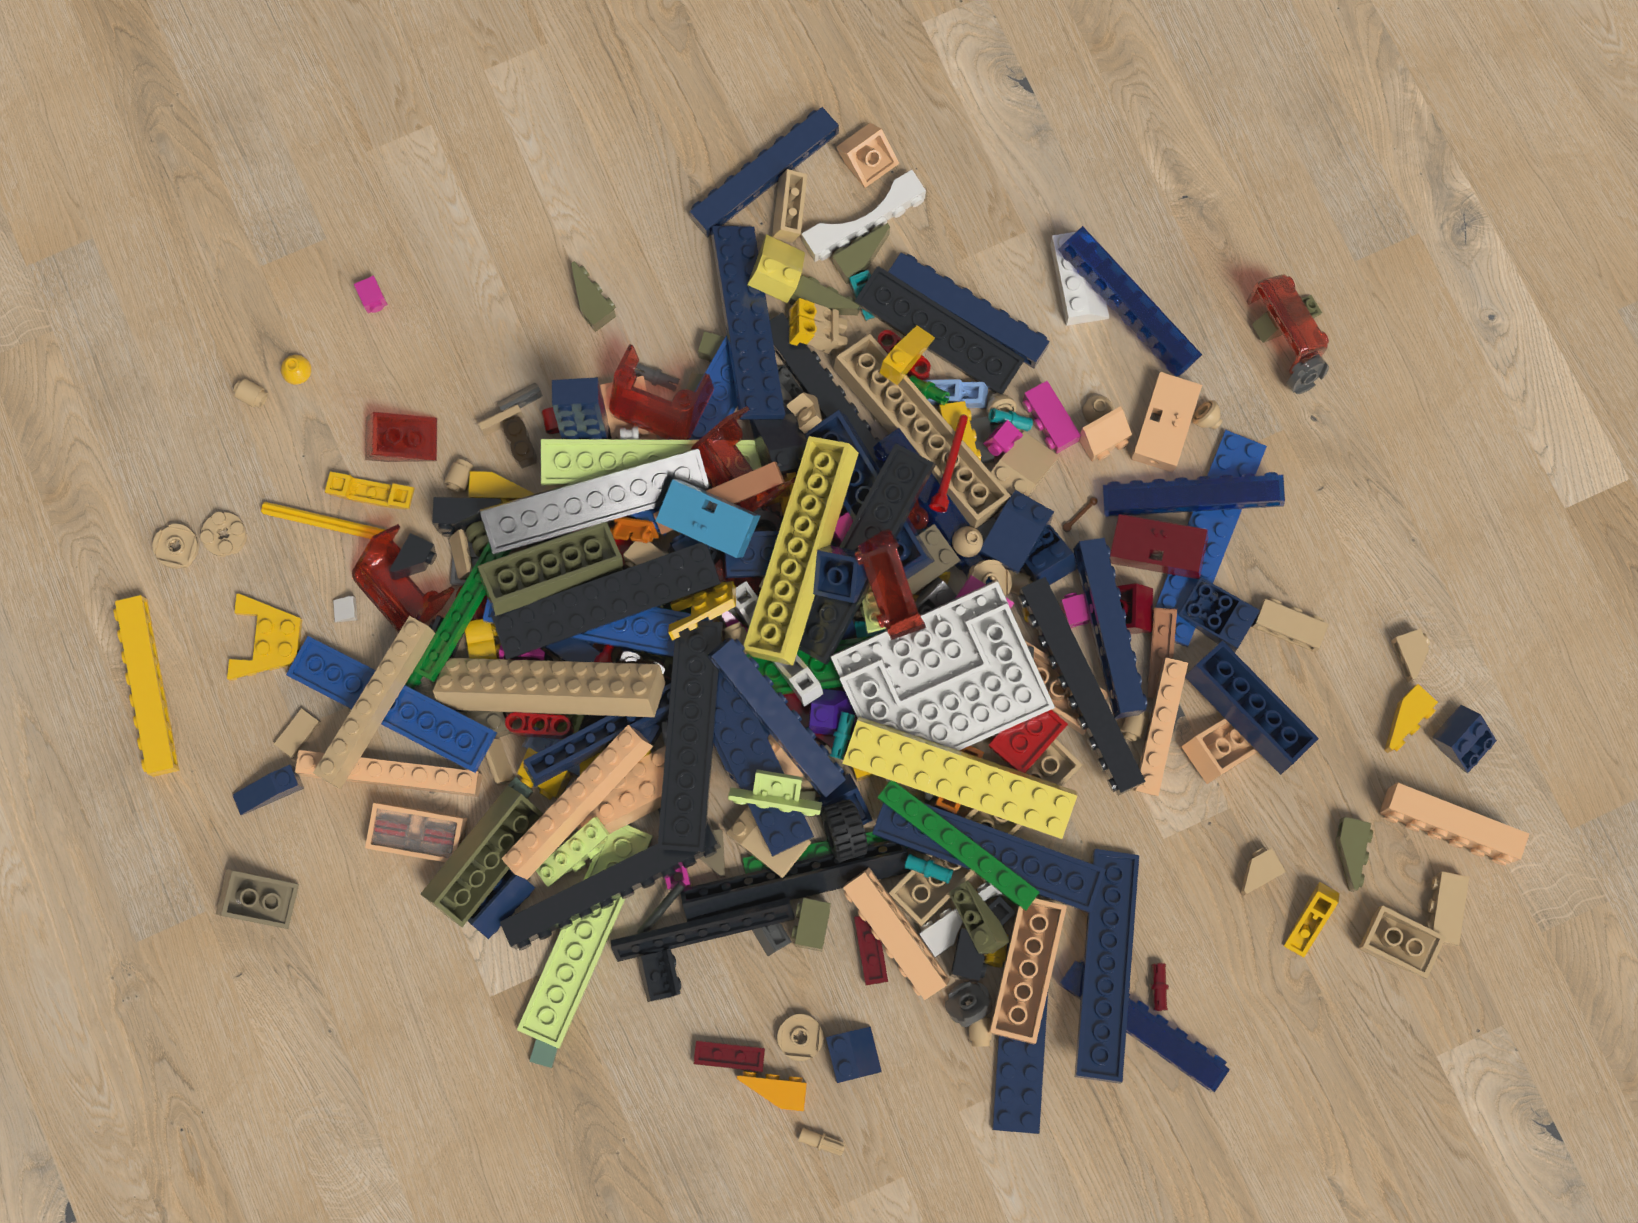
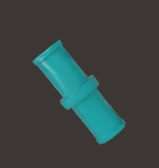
(1018, 421)
(842, 735)
(928, 868)

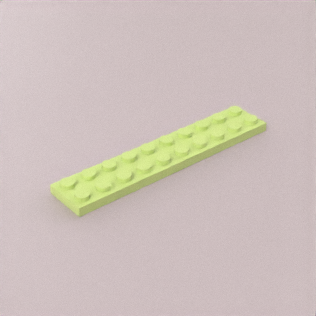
(580, 459)
(578, 950)

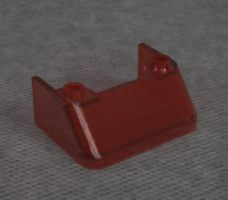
(1291, 317)
(653, 413)
(725, 461)
(889, 585)
(392, 597)

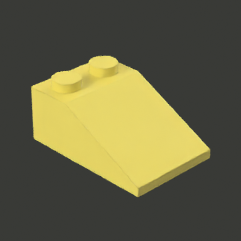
(777, 269)

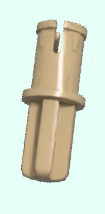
(821, 1142)

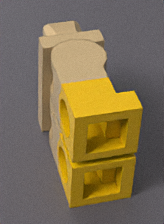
(816, 326)

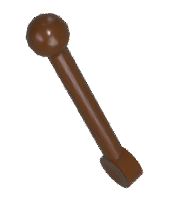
(1068, 526)

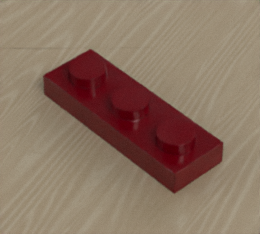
(871, 954)
(729, 1056)

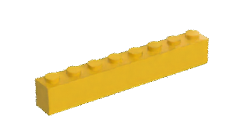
(146, 686)

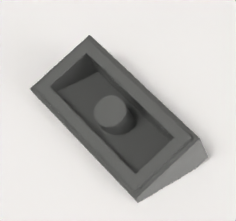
(522, 397)
(983, 431)
(772, 938)

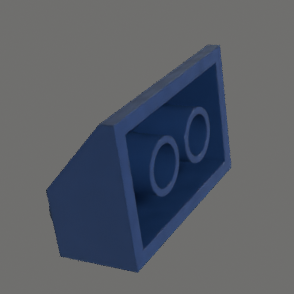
(501, 903)

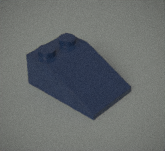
(1017, 531)

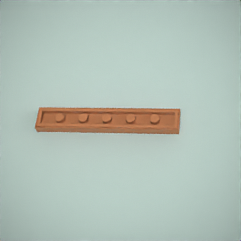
(743, 487)

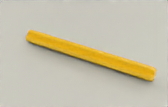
(319, 520)

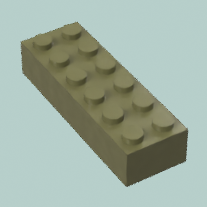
(550, 568)
(478, 860)

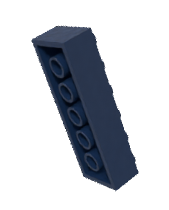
(580, 409)
(1251, 707)

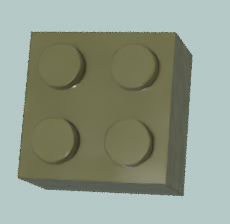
(812, 924)

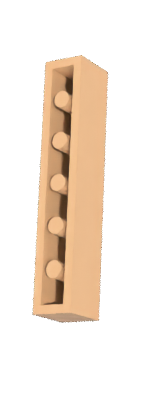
(1161, 725)
(896, 934)

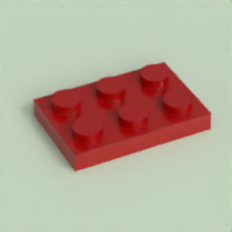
(1028, 740)

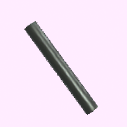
(662, 907)

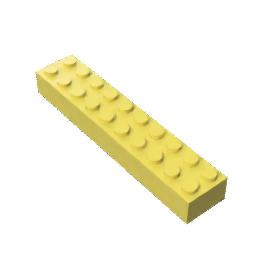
(806, 527)
(960, 777)

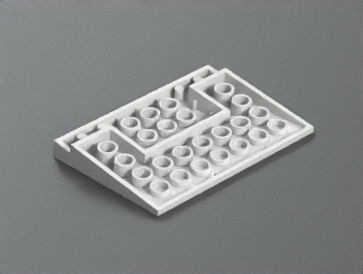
(953, 678)

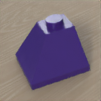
(827, 710)

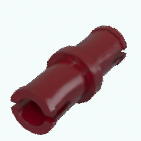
(1159, 987)

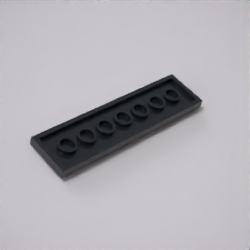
(954, 339)

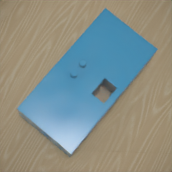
(707, 518)

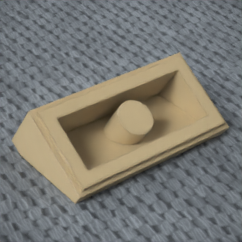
(461, 554)
(499, 763)

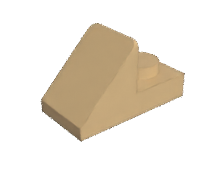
(806, 410)

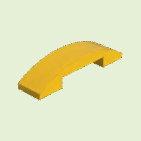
(369, 492)

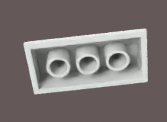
(1078, 298)

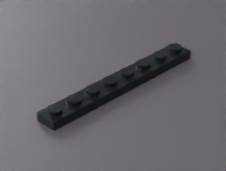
(702, 929)

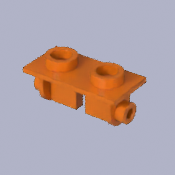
(641, 530)

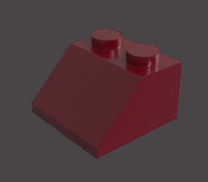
(1138, 606)

